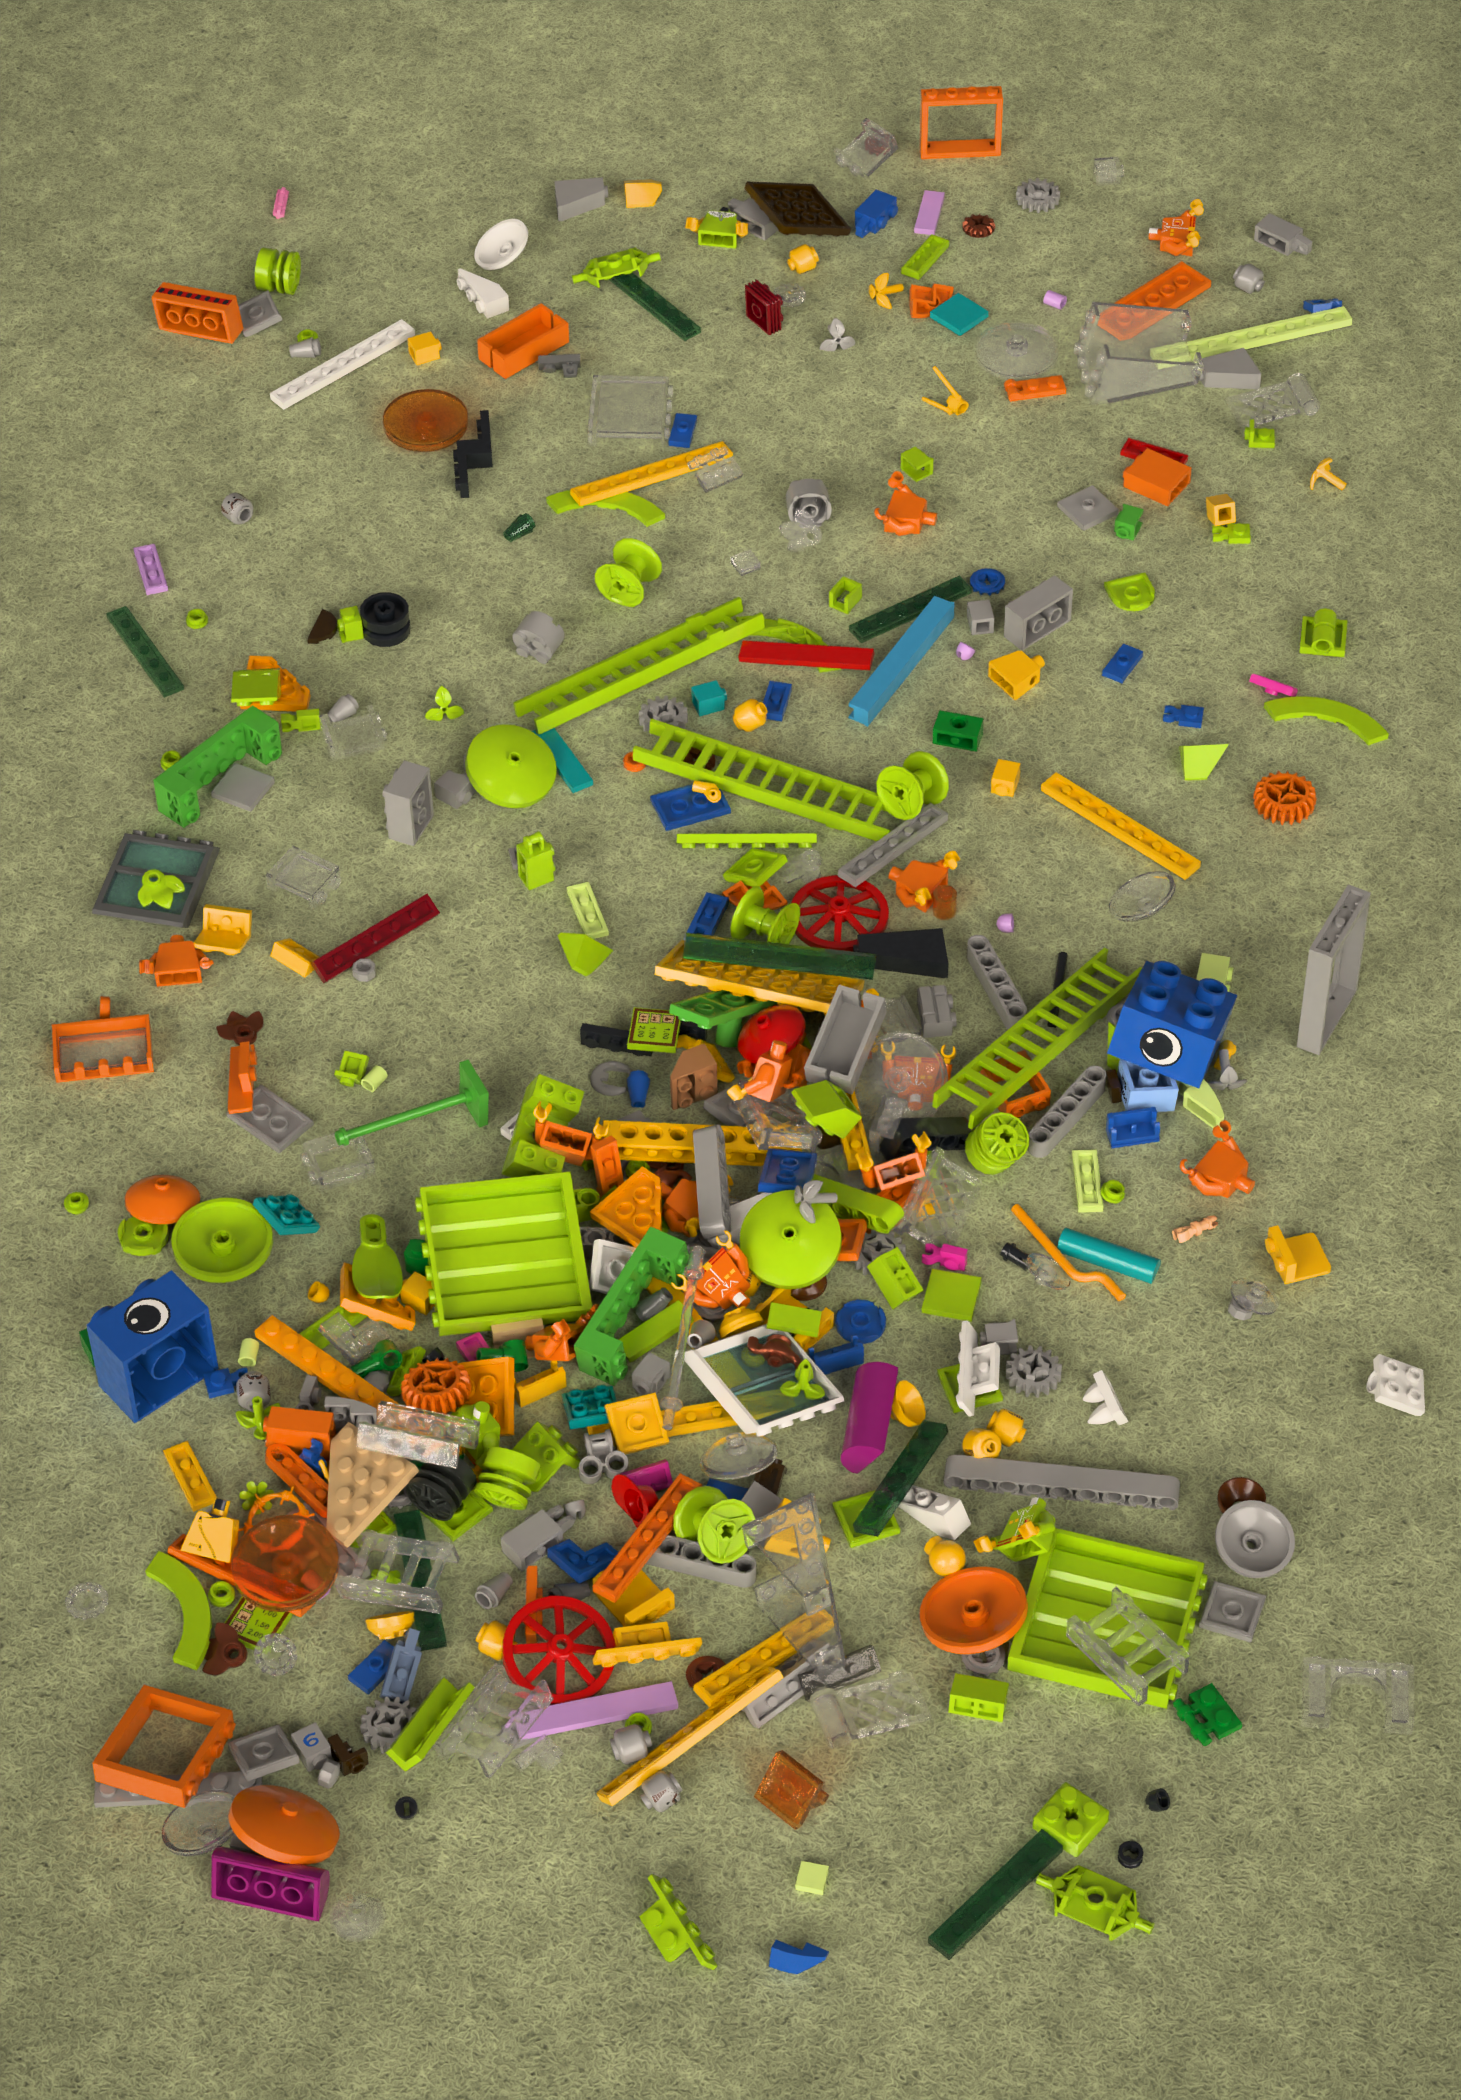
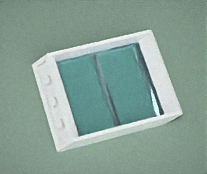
(751, 1387)

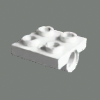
(1397, 1385)

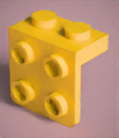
(224, 929)
(1296, 1256)

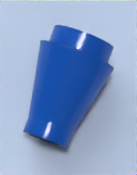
(638, 1086)

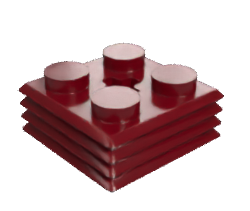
(763, 307)

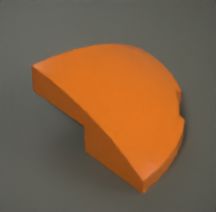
(925, 299)
(772, 897)

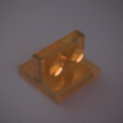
(790, 1790)

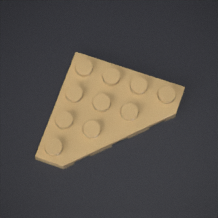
(360, 1484)

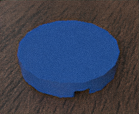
(860, 1318)

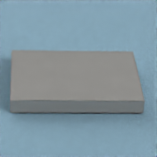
(272, 1120)

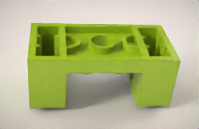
(524, 1154)

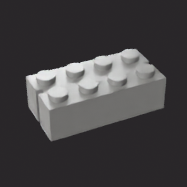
(845, 1038)

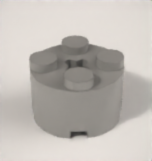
(811, 497)
(538, 637)

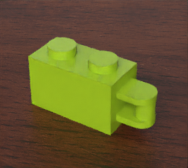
(535, 861)

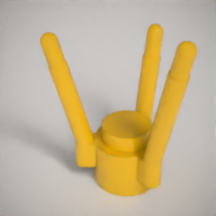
(955, 402)

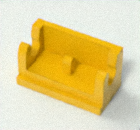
(540, 1385)

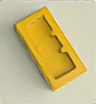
(723, 1071)

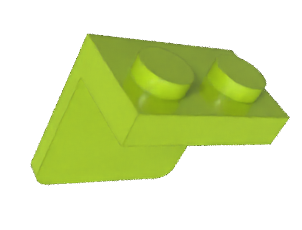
(549, 1450)

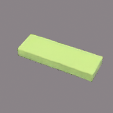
(587, 910)
(1087, 1180)

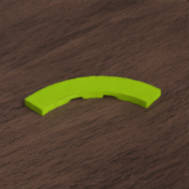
(631, 503)
(789, 632)
(1329, 710)
(194, 1605)

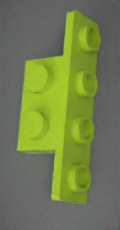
(671, 1927)

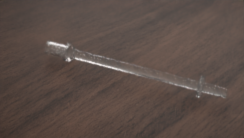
(693, 1273)

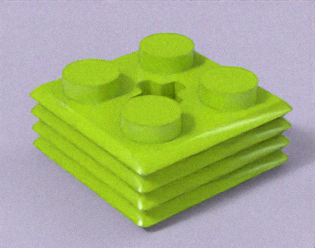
(1072, 1833)

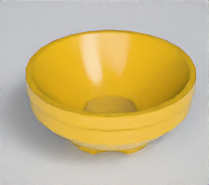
(739, 1321)
(907, 1405)
(390, 1624)

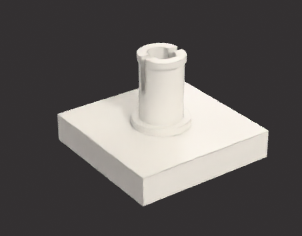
(607, 1264)

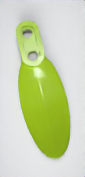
(375, 1264)

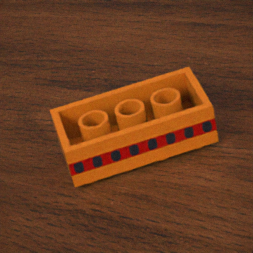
(197, 312)

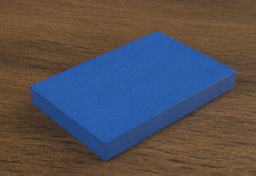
(686, 807)
(786, 1170)

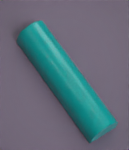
(1108, 1255)

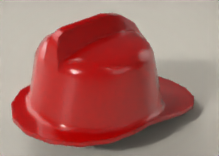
(632, 1498)

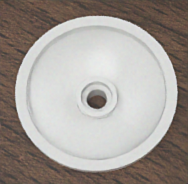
(501, 244)

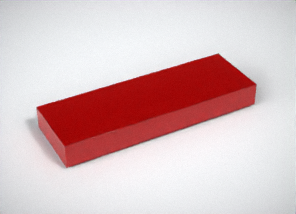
(1133, 448)

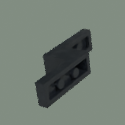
(473, 454)
(617, 1039)

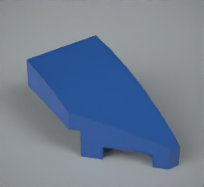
(794, 1960)

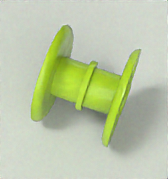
(633, 564)
(915, 783)
(752, 915)
(713, 1522)

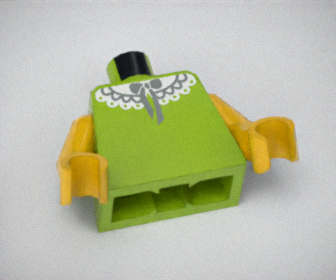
(718, 228)

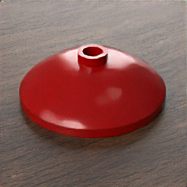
(772, 1023)

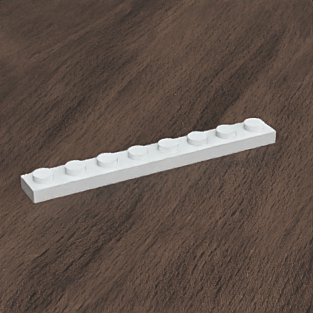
(342, 364)

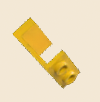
(783, 1296)
(640, 1602)

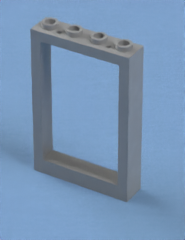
(1339, 940)

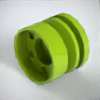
(277, 271)
(997, 1143)
(507, 1478)

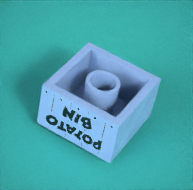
(1146, 1088)

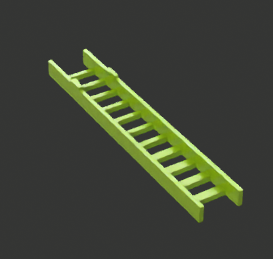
(624, 684)
(759, 793)
(1028, 1022)

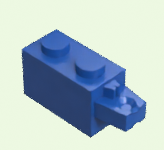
(875, 213)

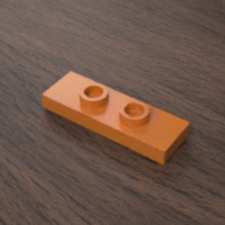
(532, 1593)

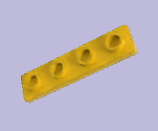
(645, 1642)

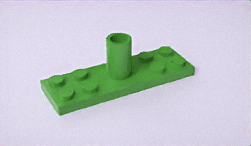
(719, 1009)

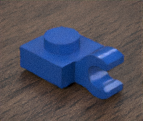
(312, 1457)

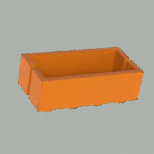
(523, 340)

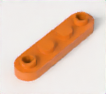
(300, 1475)

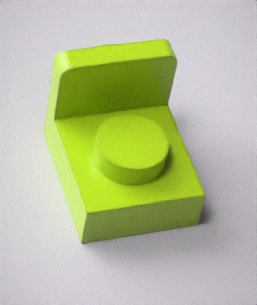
(1259, 436)

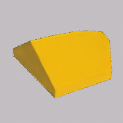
(642, 192)

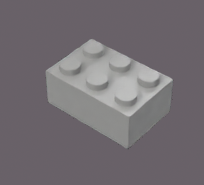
(1038, 612)
(408, 803)

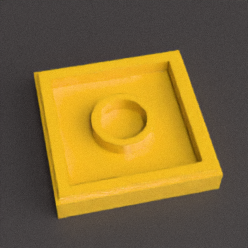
(636, 1424)

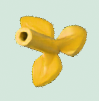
(881, 289)
(1322, 471)

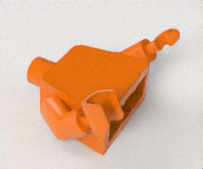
(906, 510)
(176, 963)
(797, 1073)
(1221, 1168)
(558, 1340)

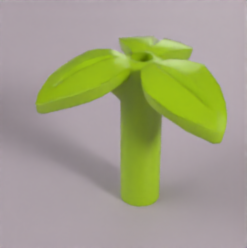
(443, 699)
(804, 1375)
(250, 1419)

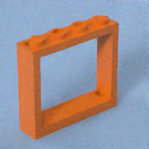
(960, 148)
(110, 1772)

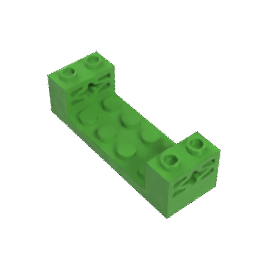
(248, 733)
(596, 1348)

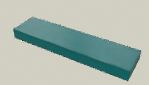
(566, 762)

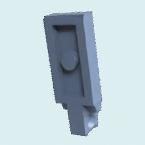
(402, 1668)

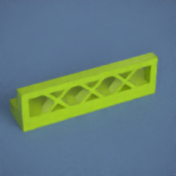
(428, 1723)

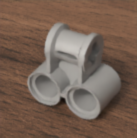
(600, 1454)

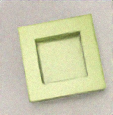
(812, 1877)

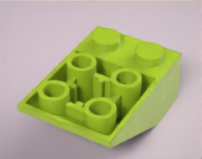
(256, 685)

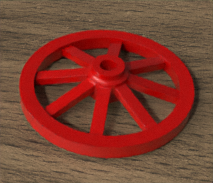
(839, 910)
(553, 1653)

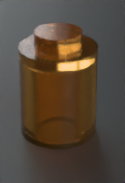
(944, 902)

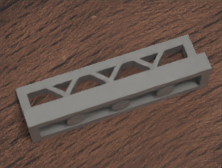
(780, 1694)

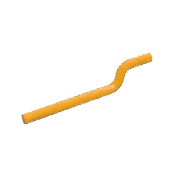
(1062, 1260)

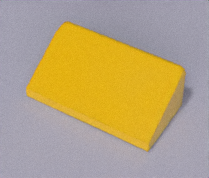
(294, 956)

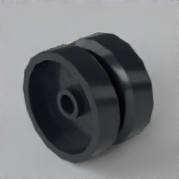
(385, 619)

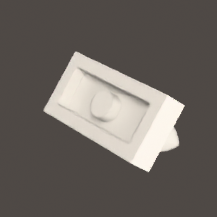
(1111, 1408)

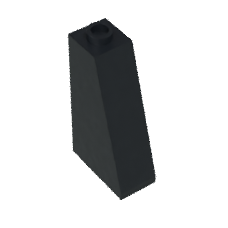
(907, 951)

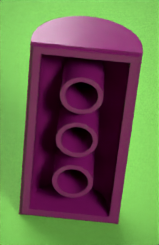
(868, 1415)
(268, 1884)

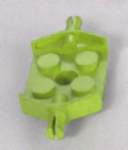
(615, 264)
(1111, 1916)

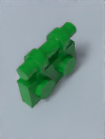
(1214, 1711)

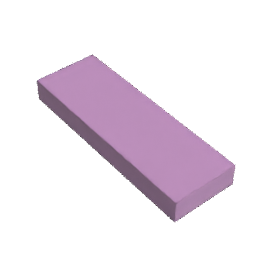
(929, 212)
(150, 569)

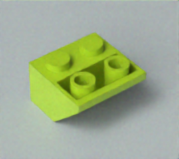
(827, 1107)

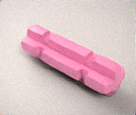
(280, 203)

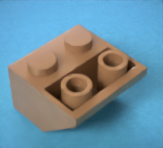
(693, 1077)

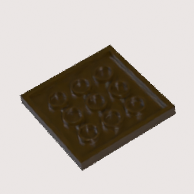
(797, 208)

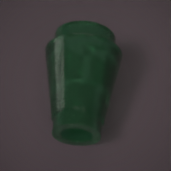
(519, 527)

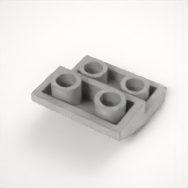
(349, 1410)

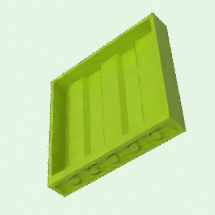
(503, 1252)
(1079, 1581)

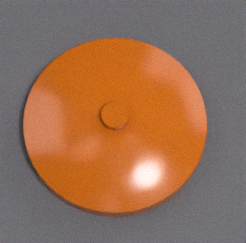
(973, 1610)
(283, 1824)

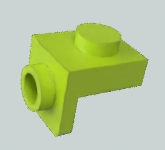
(352, 1068)

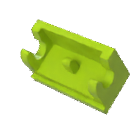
(895, 1278)
(978, 1697)

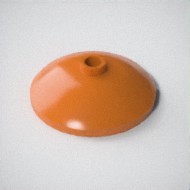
(161, 1198)

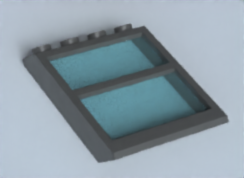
(141, 853)

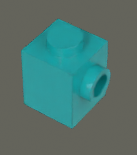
(708, 698)

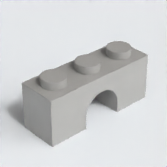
(454, 788)

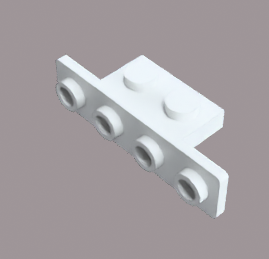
(977, 1368)

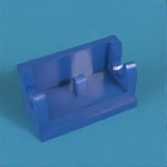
(1133, 1127)
(838, 1357)

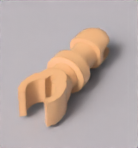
(1195, 1228)

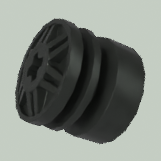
(441, 1489)

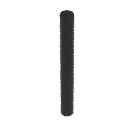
(1058, 980)

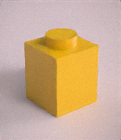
(424, 348)
(1220, 509)
(1005, 778)
(415, 1293)

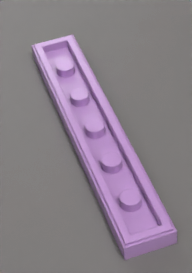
(604, 1709)

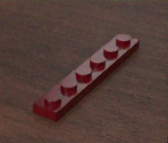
(375, 938)

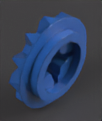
(995, 578)

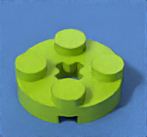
(145, 1245)

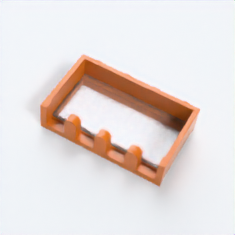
(102, 1048)

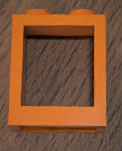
(1026, 1104)

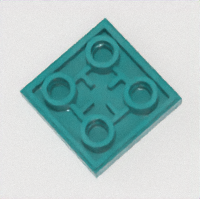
(959, 314)
(286, 1214)
(587, 1406)

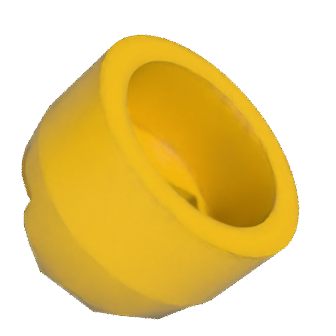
(318, 1292)

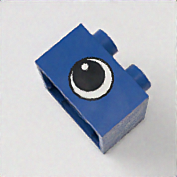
(1172, 1023)
(152, 1345)

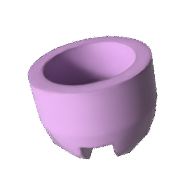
(964, 651)
(1006, 923)

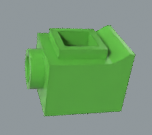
(1127, 522)

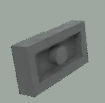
(567, 362)

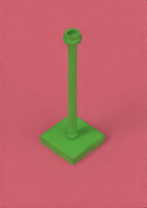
(471, 1092)

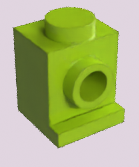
(350, 624)

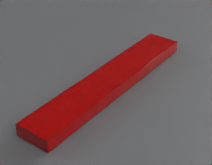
(806, 655)

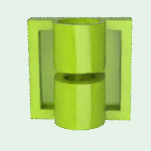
(1323, 634)

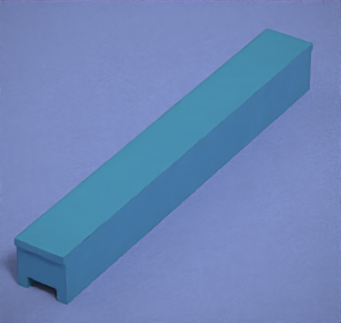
(901, 660)

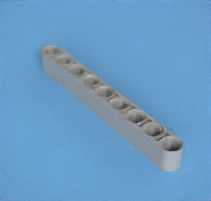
(1062, 1481)

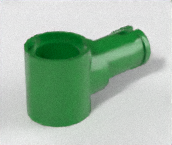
(511, 1348)
(377, 1360)

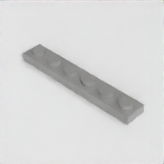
(892, 845)
(226, 1781)

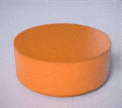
(632, 765)
(105, 1007)

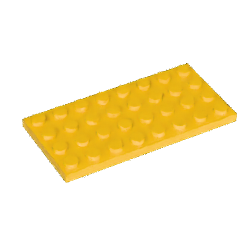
(785, 987)

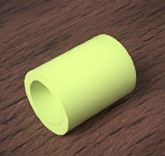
(374, 1078)
(248, 1352)

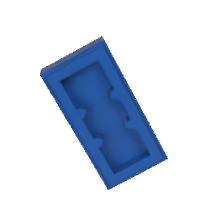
(682, 430)
(1122, 663)
(372, 1668)

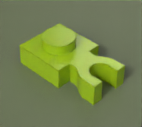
(1234, 533)
(304, 720)

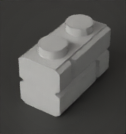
(935, 1012)

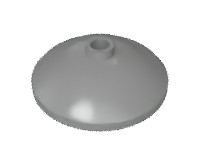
(1262, 1526)

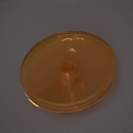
(425, 420)
(285, 1563)

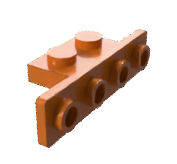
(242, 1078)

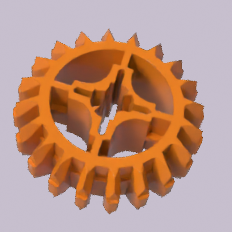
(1284, 797)
(436, 1386)

